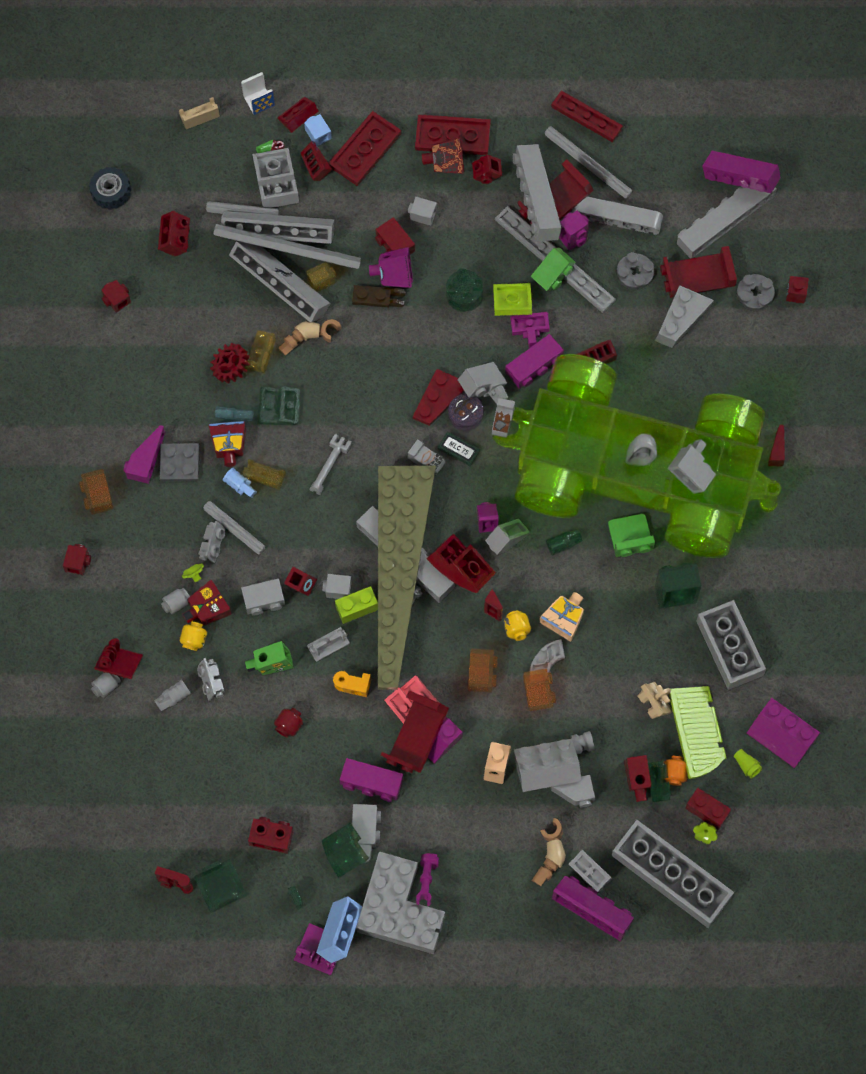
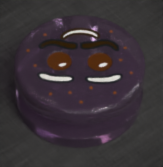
(465, 412)

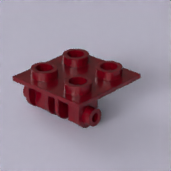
(117, 660)

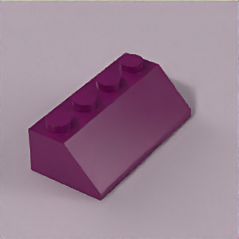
(592, 907)

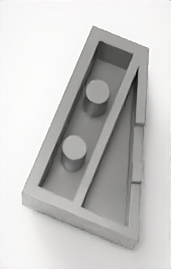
(682, 315)

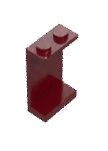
(567, 191)
(699, 273)
(417, 733)

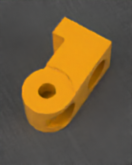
(352, 684)

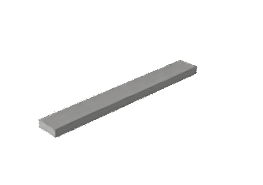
(287, 246)
(577, 278)

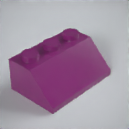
(783, 732)

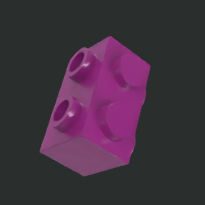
(574, 230)

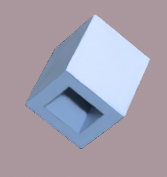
(317, 130)

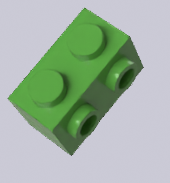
(553, 269)

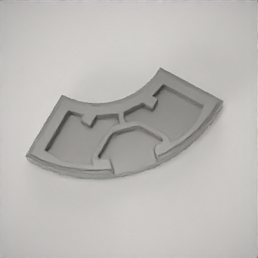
(548, 656)

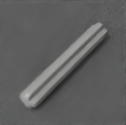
(217, 207)
(234, 527)

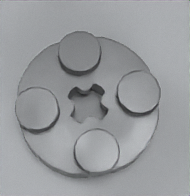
(634, 261)
(753, 282)

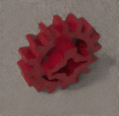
(230, 363)

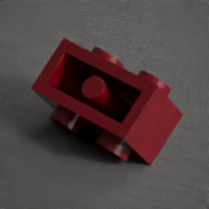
(174, 233)
(270, 837)

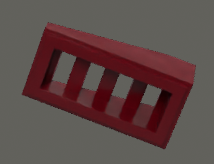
(316, 175)
(600, 347)
(777, 454)

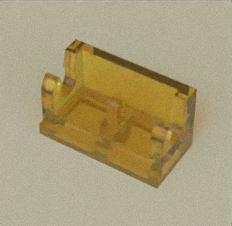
(261, 351)
(264, 474)

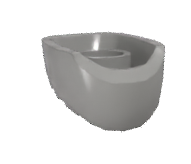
(641, 450)

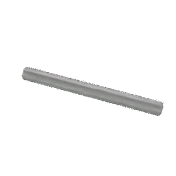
(588, 162)

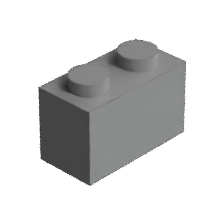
(263, 597)

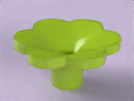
(193, 572)
(705, 833)

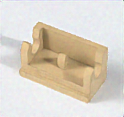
(199, 114)

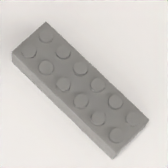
(672, 873)

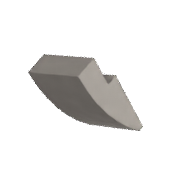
(275, 178)

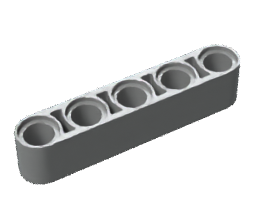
(620, 214)

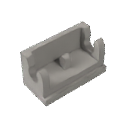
(590, 871)

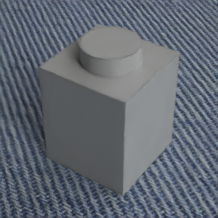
(422, 210)
(337, 586)

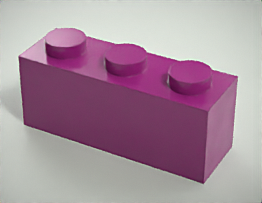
(533, 361)
(371, 780)

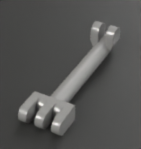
(338, 447)

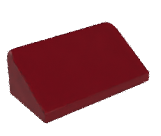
(298, 114)
(493, 606)

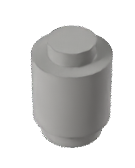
(175, 601)
(105, 684)

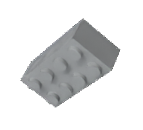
(731, 644)

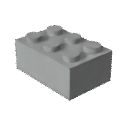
(547, 765)

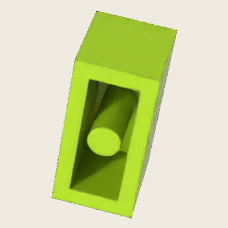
(356, 605)

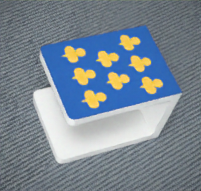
(256, 94)

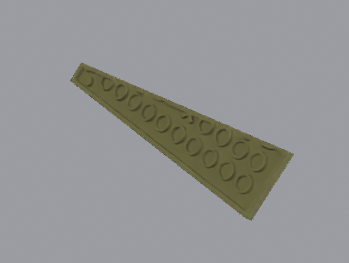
(402, 520)

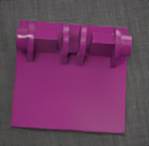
(307, 950)

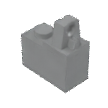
(485, 381)
(691, 469)

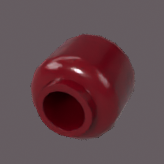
(288, 722)

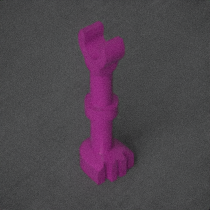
(428, 862)

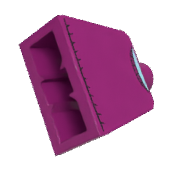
(394, 268)

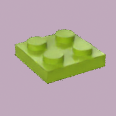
(512, 299)

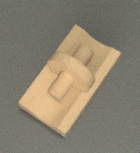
(657, 698)

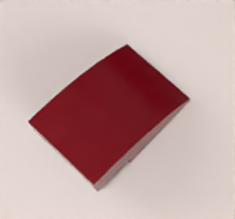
(461, 564)

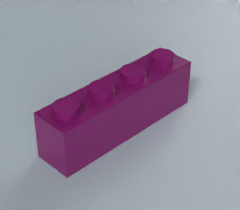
(741, 171)

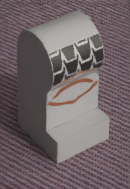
(425, 457)

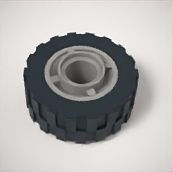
(108, 178)

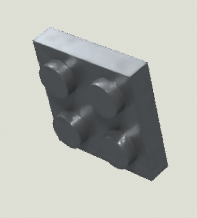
(179, 462)

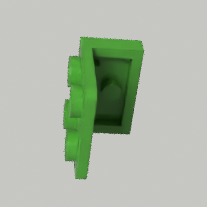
(630, 535)

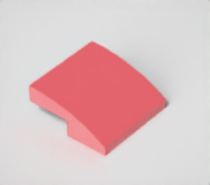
(400, 704)

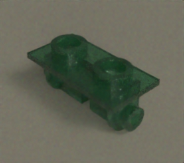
(659, 789)

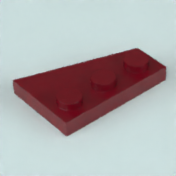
(437, 397)

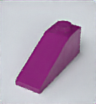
(144, 457)

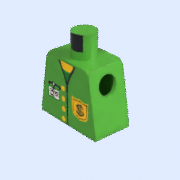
(270, 659)

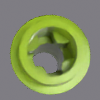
(748, 764)

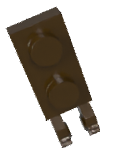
(377, 296)

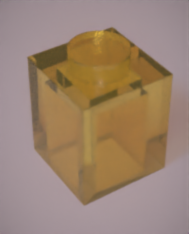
(321, 276)

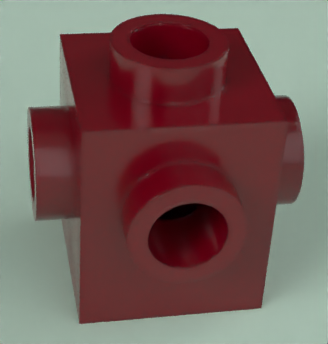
(487, 169)

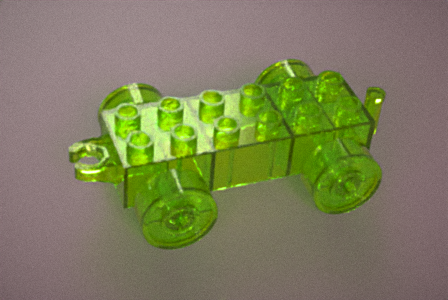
(582, 444)

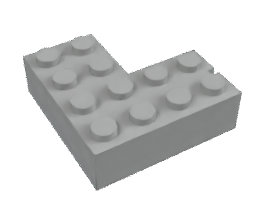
(388, 912)

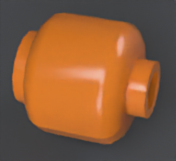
(676, 771)

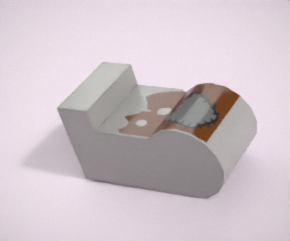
(503, 417)

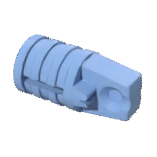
(239, 483)

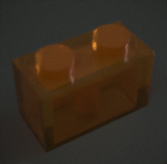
(96, 491)
(481, 670)
(538, 689)

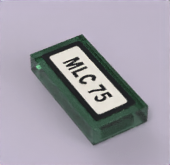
(458, 449)

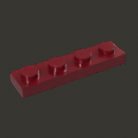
(586, 116)

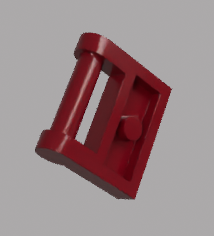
(171, 878)

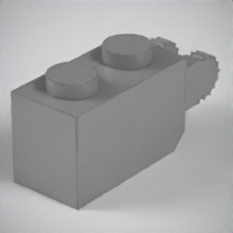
(365, 823)

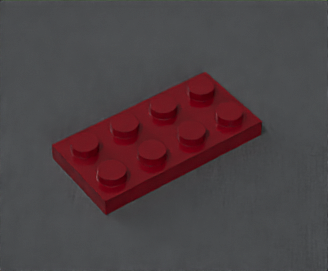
(436, 129)
(365, 148)

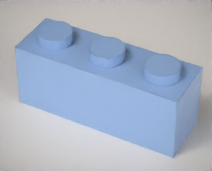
(339, 929)

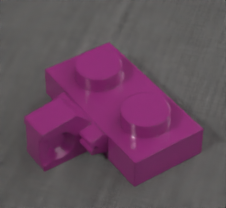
(530, 326)

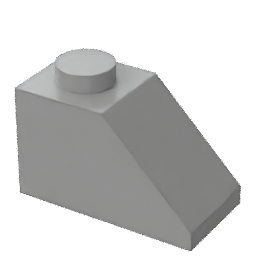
(577, 793)

